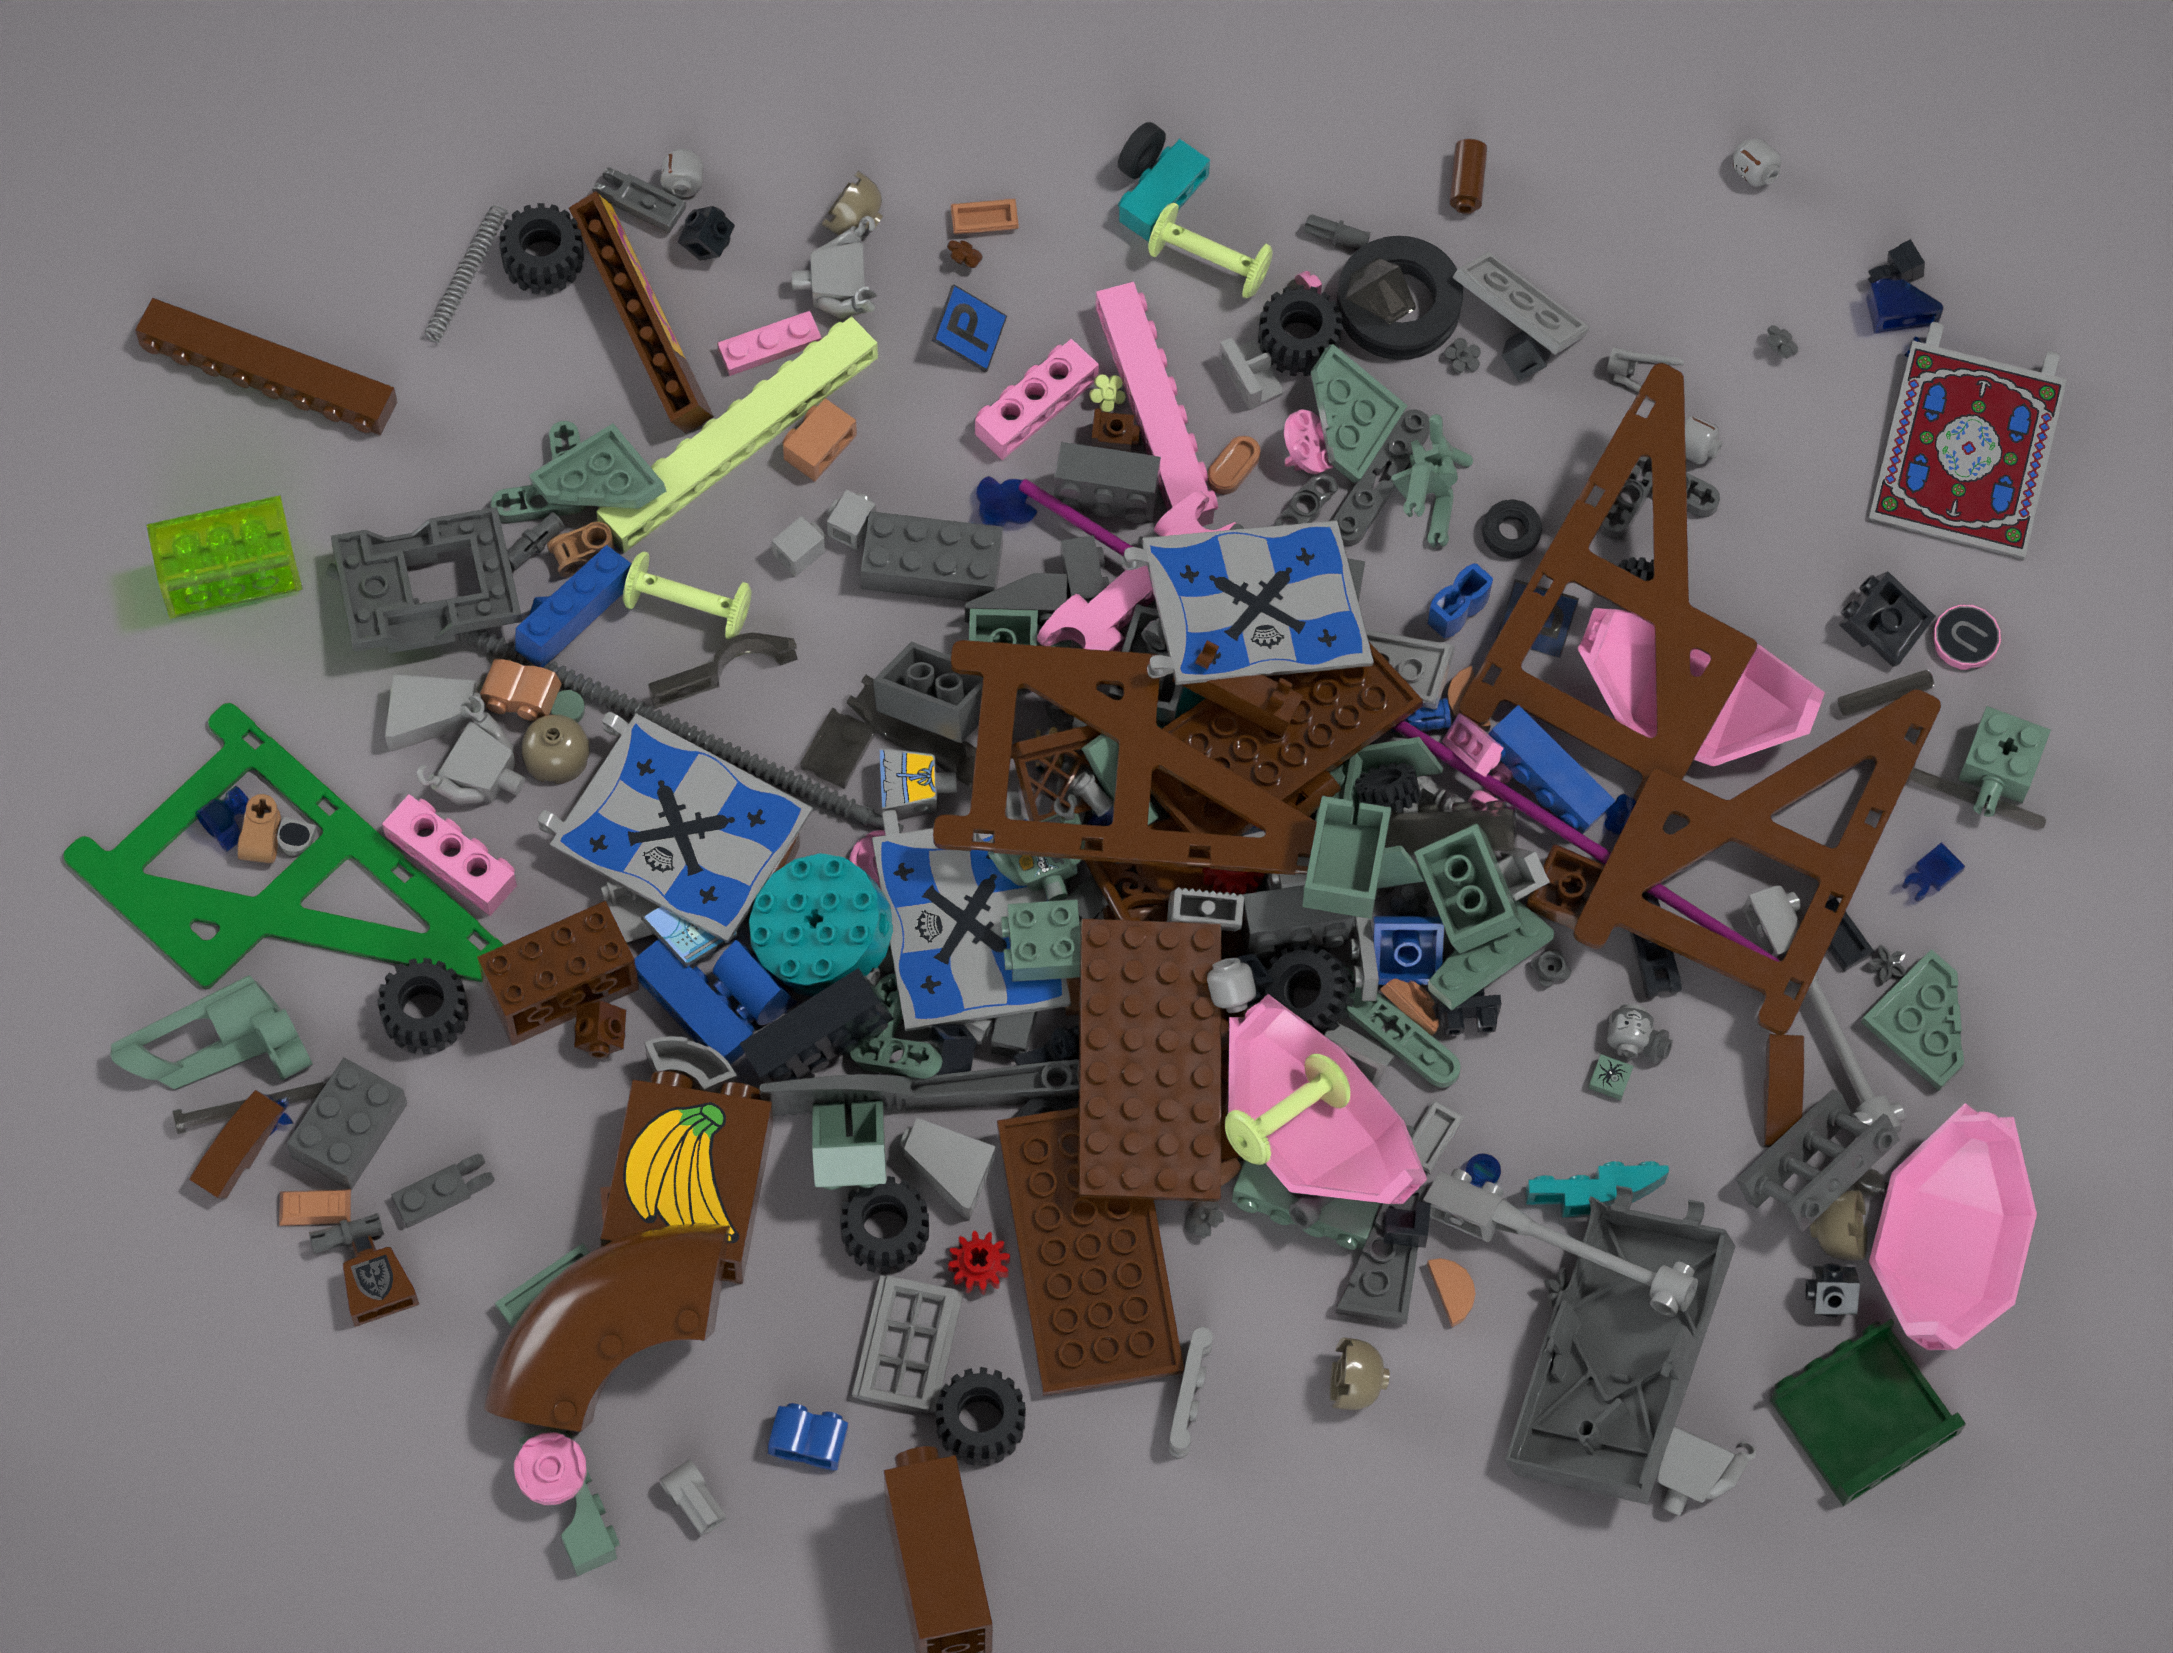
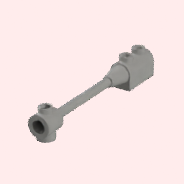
(1775, 926)
(1484, 1211)

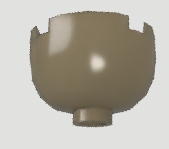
(854, 204)
(555, 749)
(1842, 1228)
(1357, 1375)

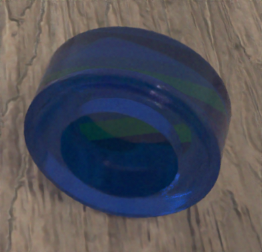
(1483, 1169)

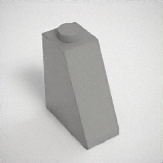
(426, 708)
(949, 1163)

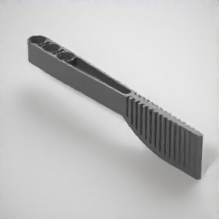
(965, 1089)

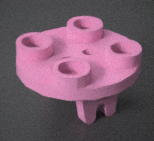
(1305, 443)

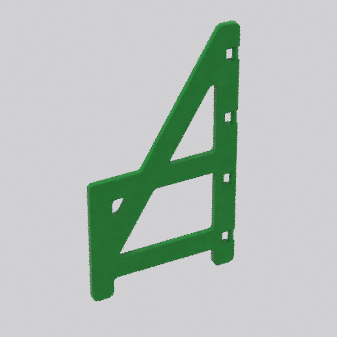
(168, 907)

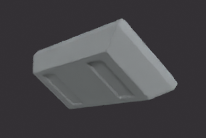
(1435, 1134)

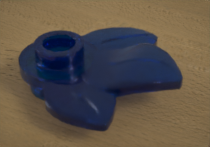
(1003, 502)

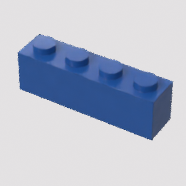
(572, 607)
(1550, 771)
(692, 1002)

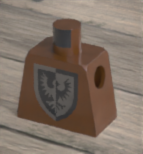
(376, 1283)

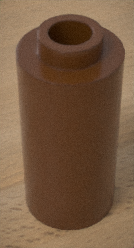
(1468, 175)

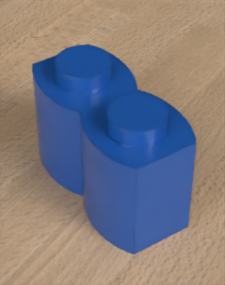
(1461, 600)
(808, 1436)

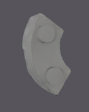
(699, 1063)

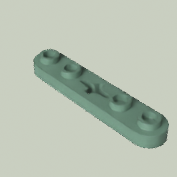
(1415, 1047)

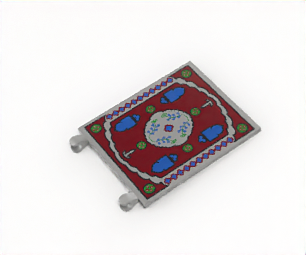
(1968, 448)

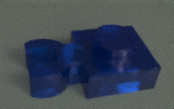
(1935, 869)

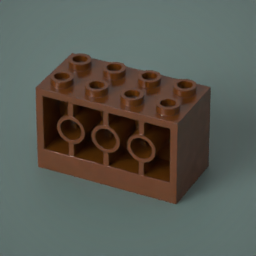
(556, 970)

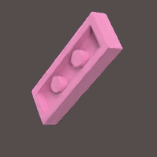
(768, 343)
(1473, 745)

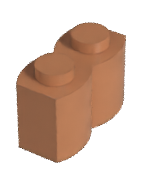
(520, 689)

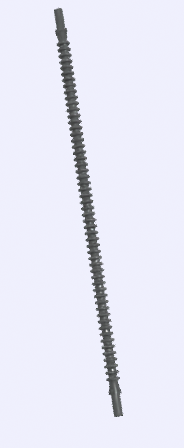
(499, 647)

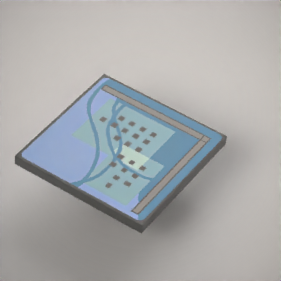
(682, 938)

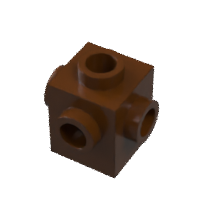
(600, 1029)

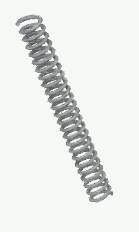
(464, 272)

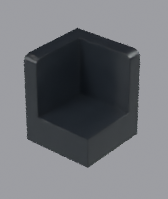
(1525, 355)
(955, 1047)
(1407, 1226)

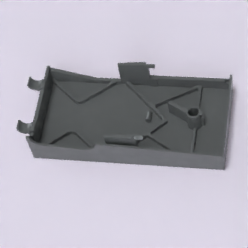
(1611, 1362)

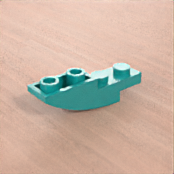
(1575, 1192)

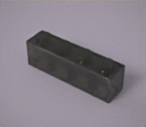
(1429, 824)

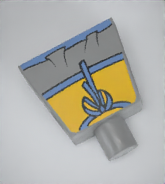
(911, 782)

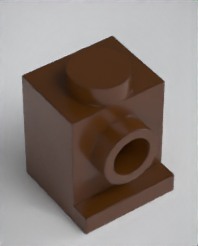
(1114, 431)

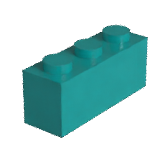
(1170, 181)

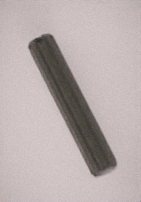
(1885, 692)

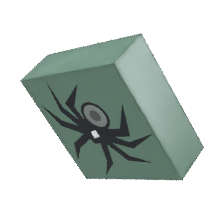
(1610, 1077)

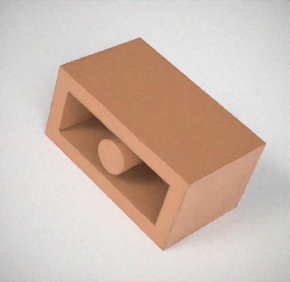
(819, 439)

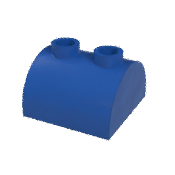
(1407, 947)
(756, 989)

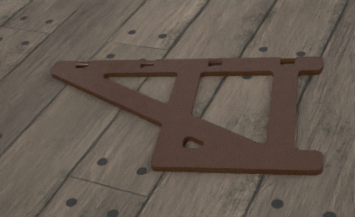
(1070, 682)
(1684, 702)
(1650, 856)

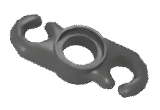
(1309, 492)

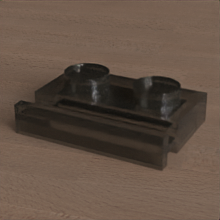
(838, 748)

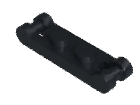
(1653, 958)

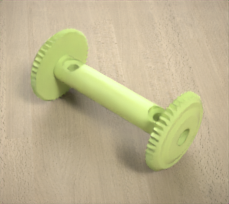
(1167, 231)
(639, 580)
(1325, 1082)

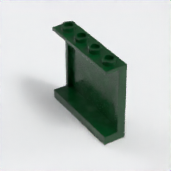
(1864, 1412)

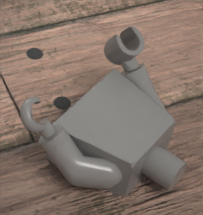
(839, 275)
(478, 762)
(1698, 1469)

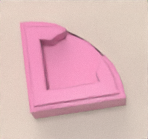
(1305, 279)

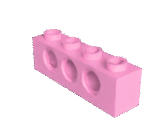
(1007, 435)
(485, 890)

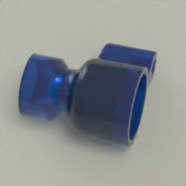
(219, 817)

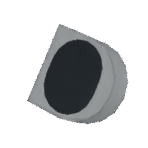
(295, 836)

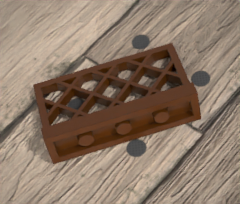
(1047, 746)

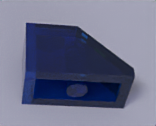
(1900, 306)

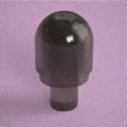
(1871, 1184)

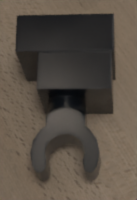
(1903, 263)

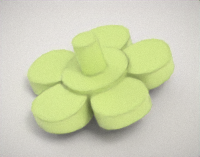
(1107, 392)

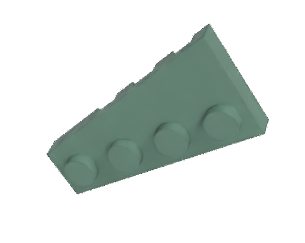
(1471, 971)

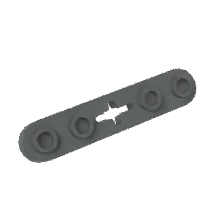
(1365, 502)

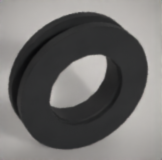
(1408, 338)

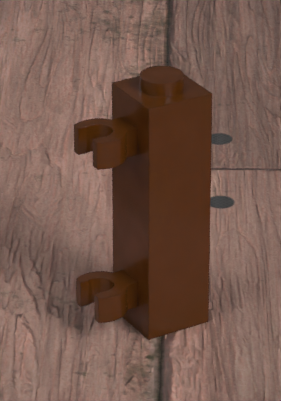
(1251, 697)

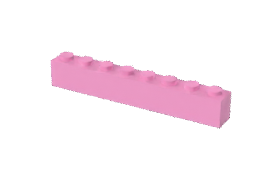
(1153, 396)

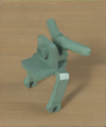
(1432, 473)

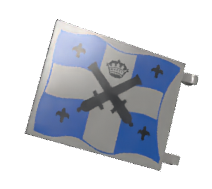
(1262, 594)
(679, 826)
(950, 930)

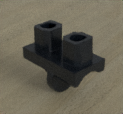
(1482, 1007)

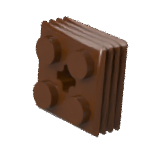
(1564, 870)

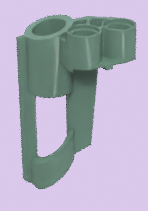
(247, 1027)

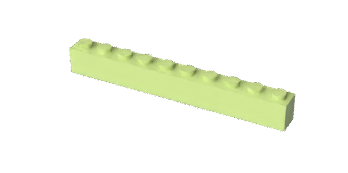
(746, 428)

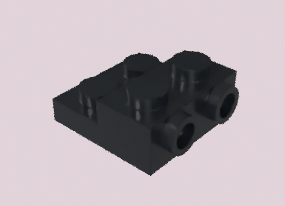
(1886, 618)

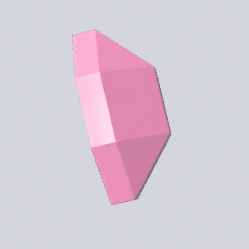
(1763, 711)
(1324, 1150)
(1955, 1230)

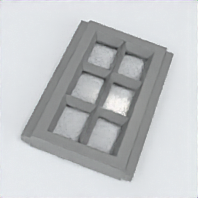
(907, 1344)

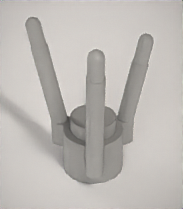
(1625, 362)

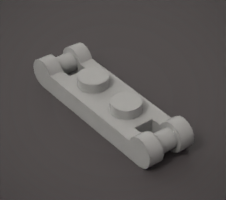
(1193, 1377)

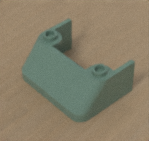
(1397, 865)

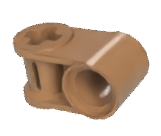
(579, 547)
(259, 835)

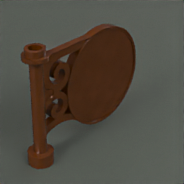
(1154, 880)

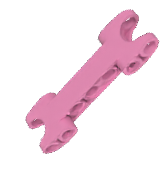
(1098, 622)

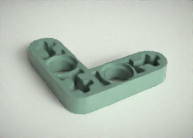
(514, 494)
(886, 1045)

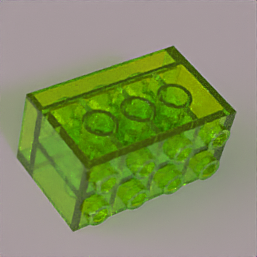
(224, 557)

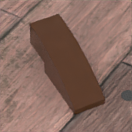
(1783, 1085)
(237, 1145)

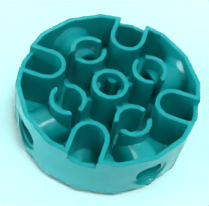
(819, 923)

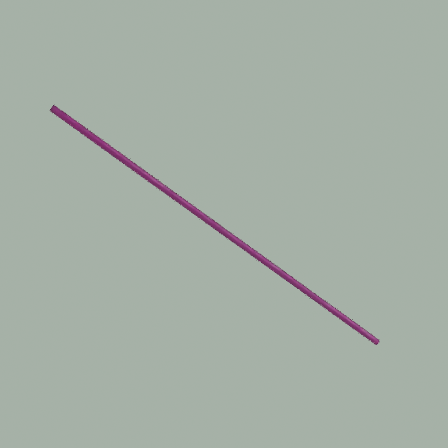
(1441, 751)

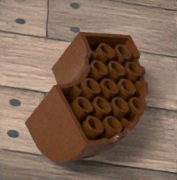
(600, 1313)

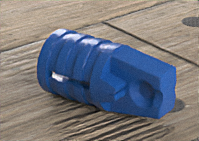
(1429, 719)

